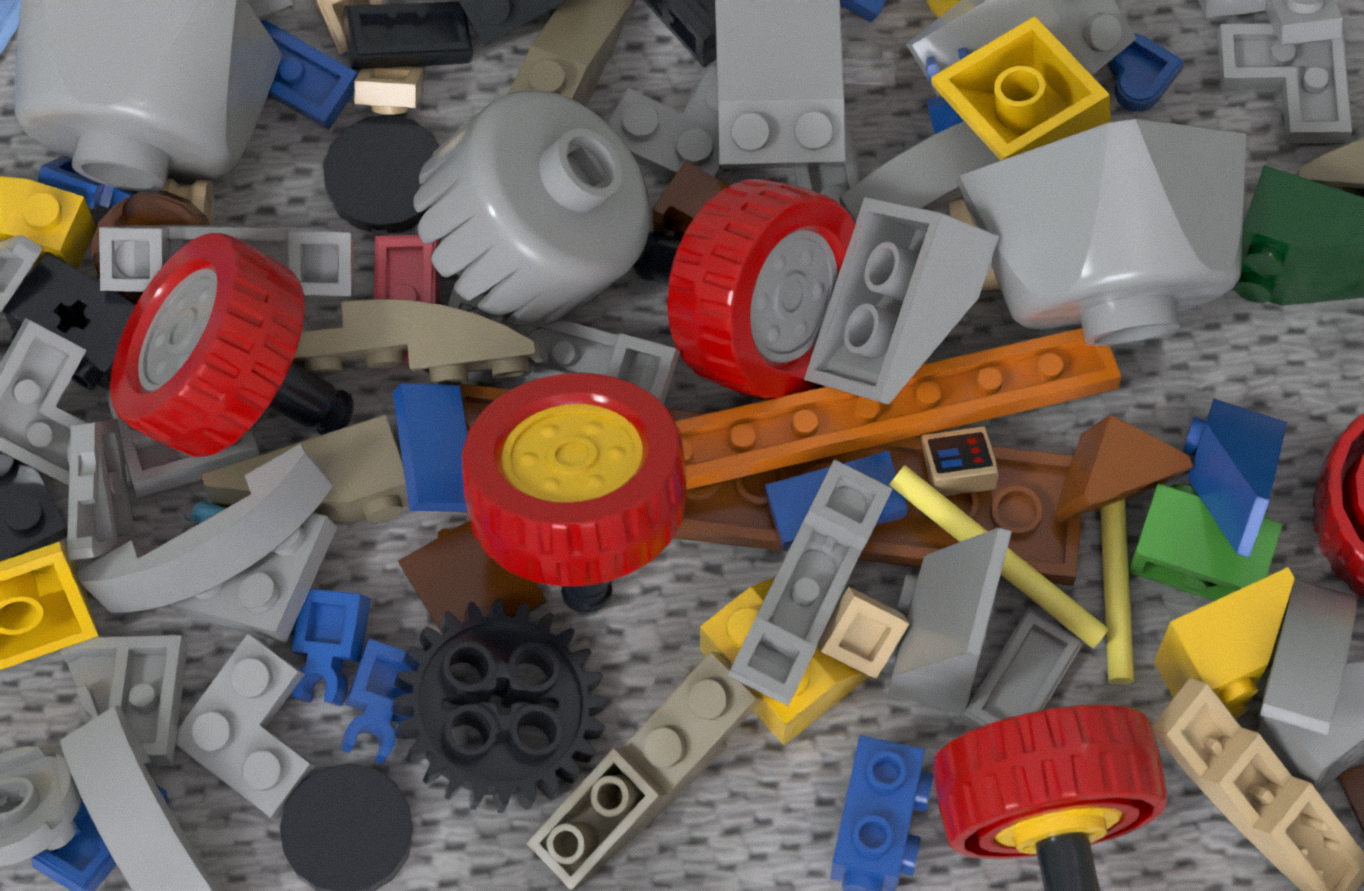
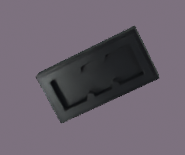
(407, 35)

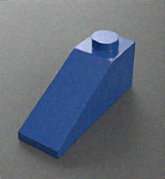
(1235, 468)

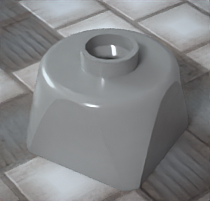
(143, 86)
(1114, 227)

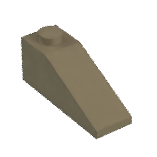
(573, 48)
(357, 458)

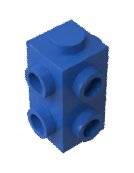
(877, 815)

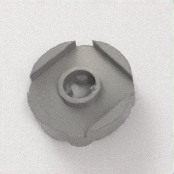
(47, 807)

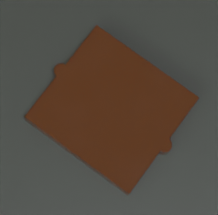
(459, 571)

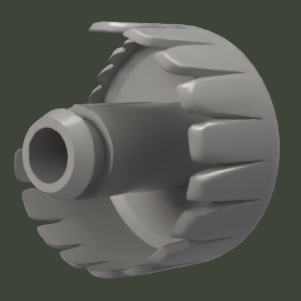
(534, 207)

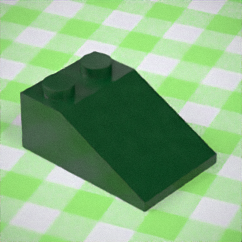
(1301, 242)

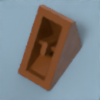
(1116, 464)

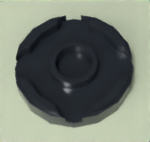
(376, 172)
(347, 829)

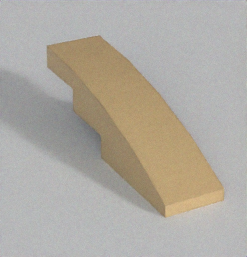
(1257, 792)

